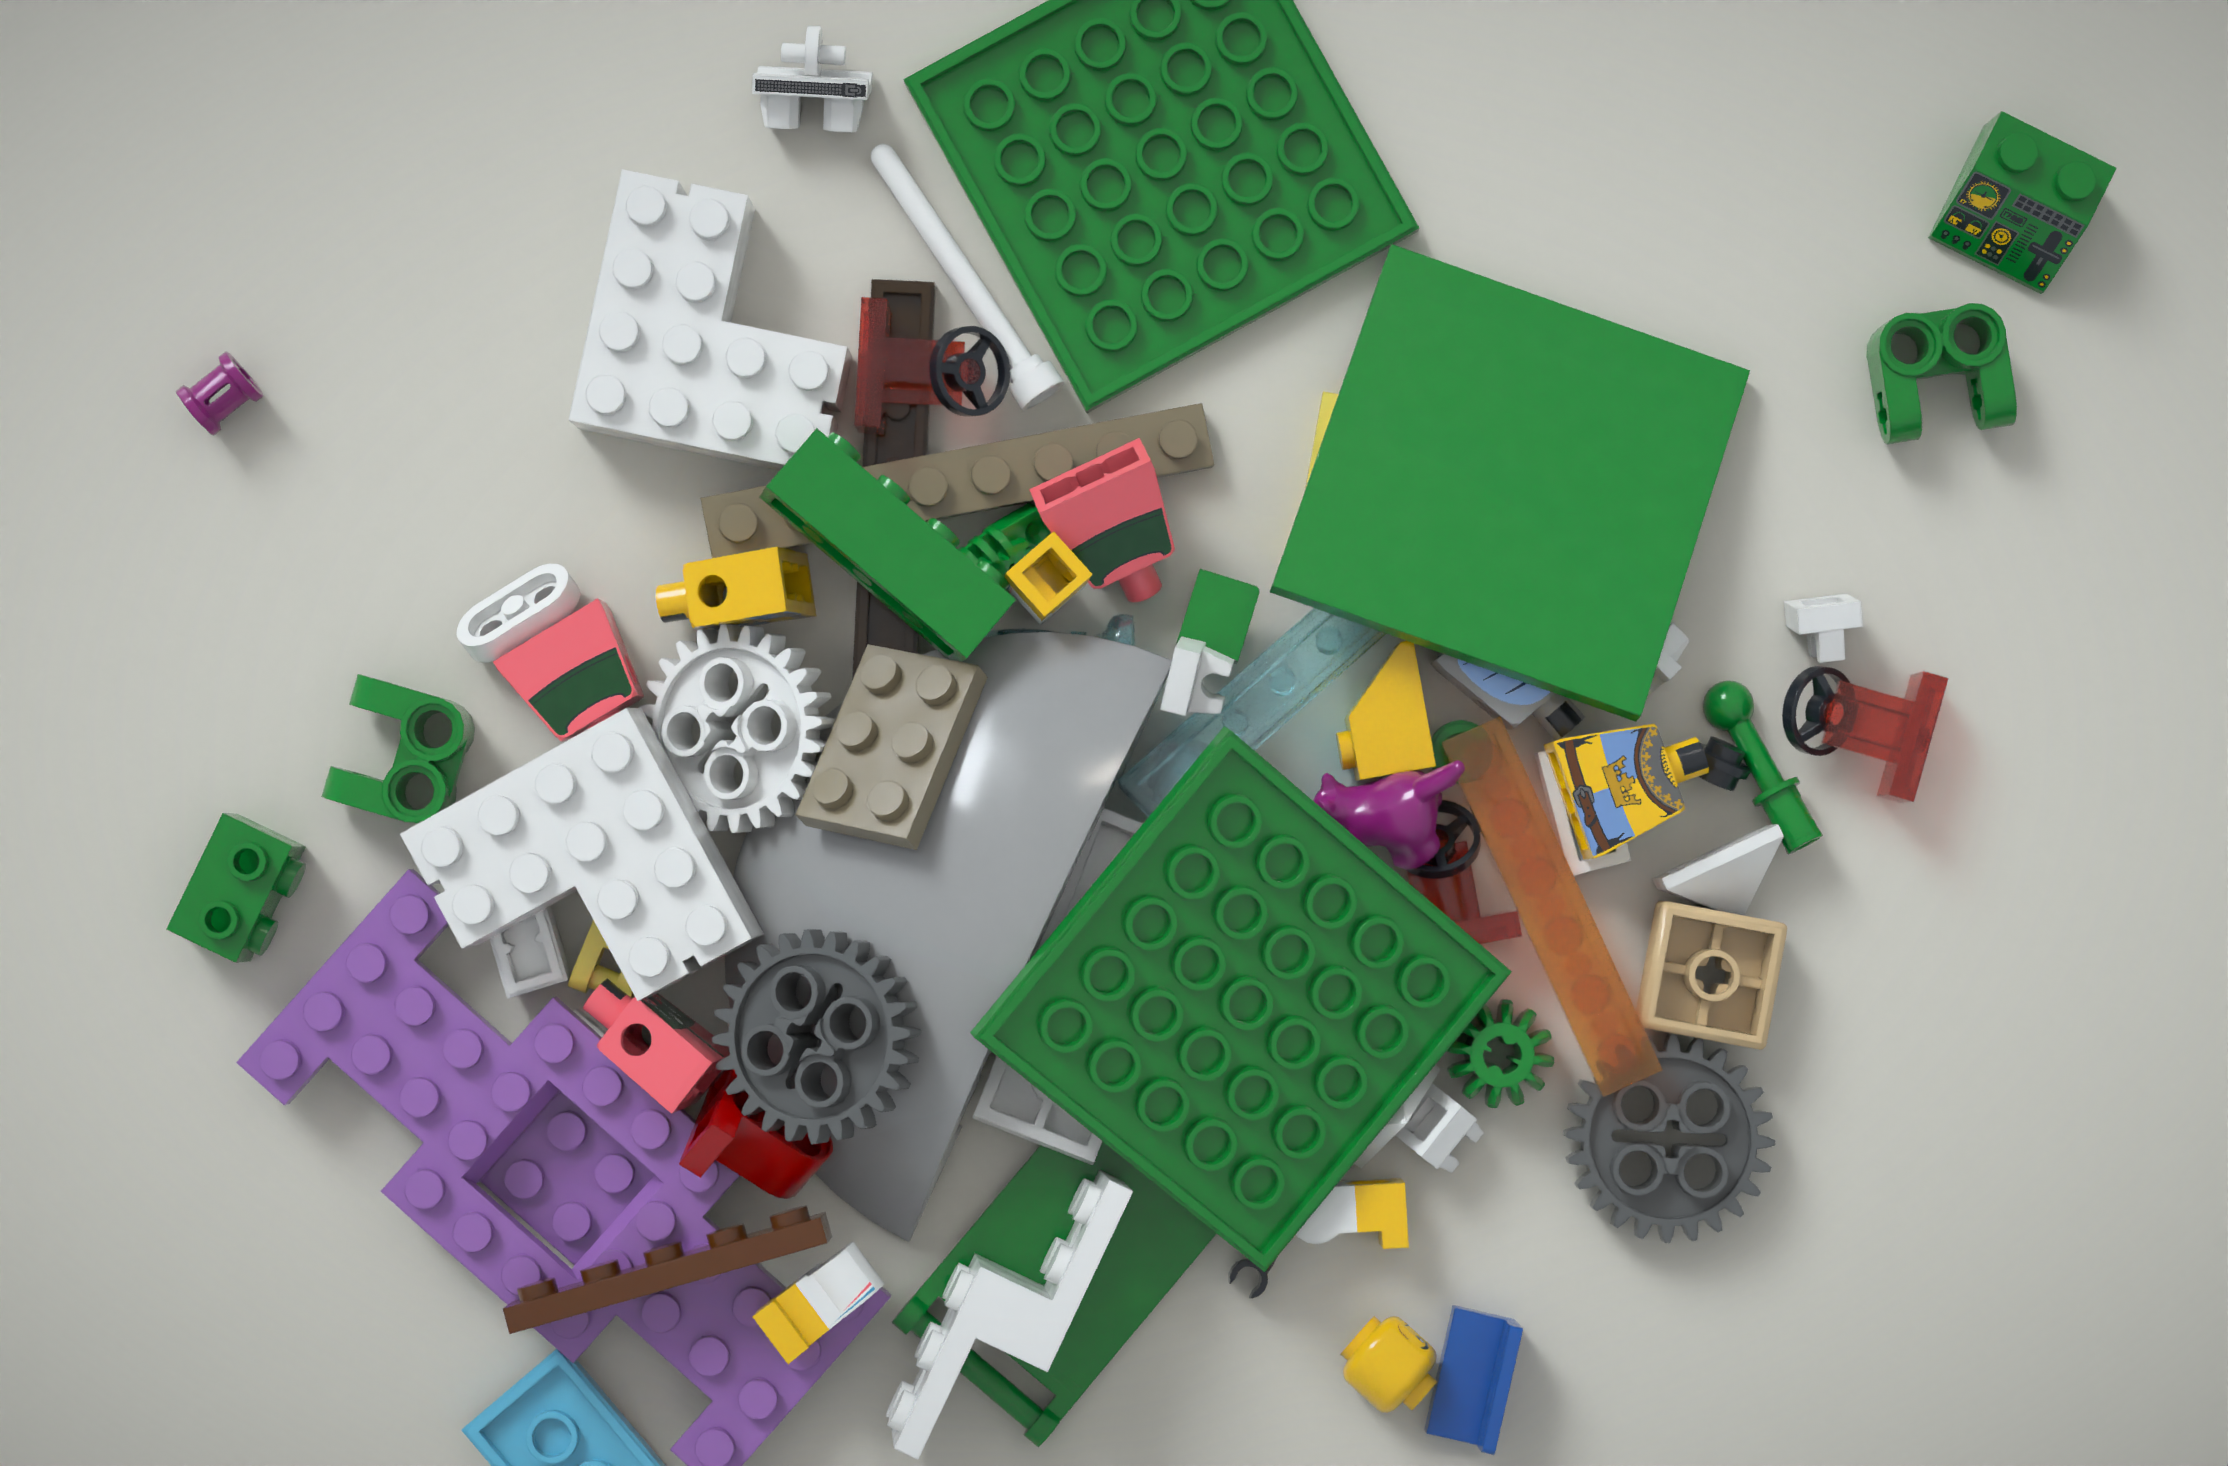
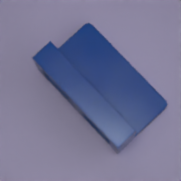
(1474, 1378)

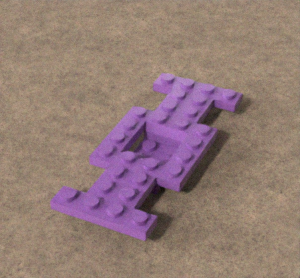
(561, 1146)

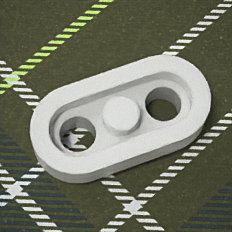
(518, 612)

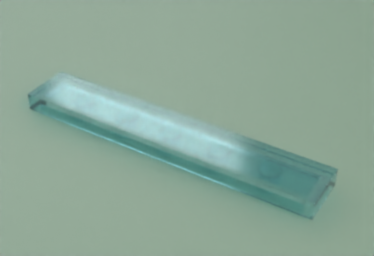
(1255, 700)

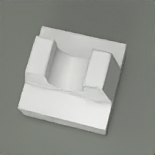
(1824, 623)
(1185, 684)
(1438, 1128)

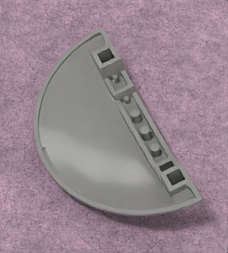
(970, 898)

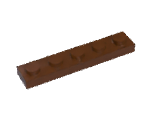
(666, 1268)

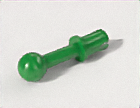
(1730, 709)

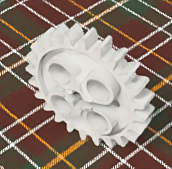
(739, 724)

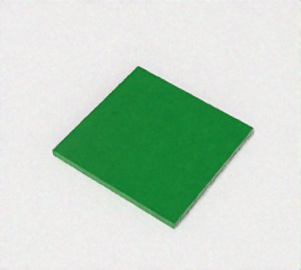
(1158, 173)
(1512, 483)
(1241, 1000)

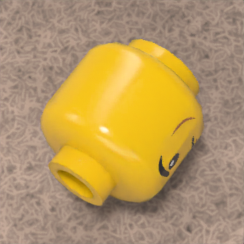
(1389, 1364)

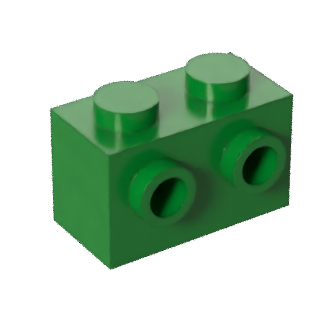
(238, 889)

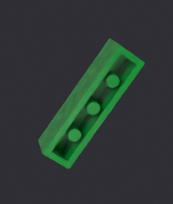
(888, 546)

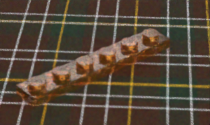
(1552, 908)

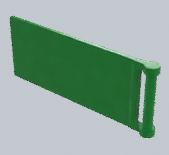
(1140, 1265)

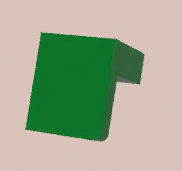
(1220, 613)

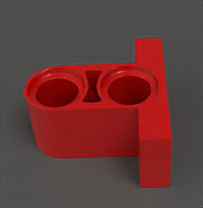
(743, 1147)

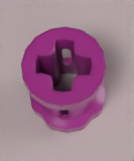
(211, 414)

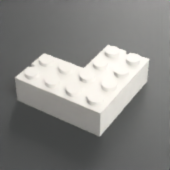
(662, 341)
(595, 821)

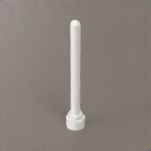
(1030, 376)

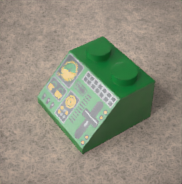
(2021, 202)

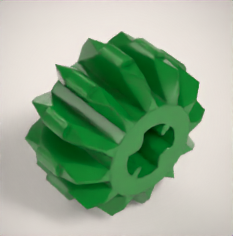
(1491, 1073)

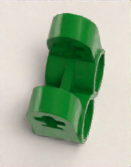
(1987, 372)
(412, 756)

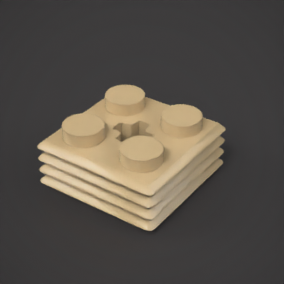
(1743, 947)

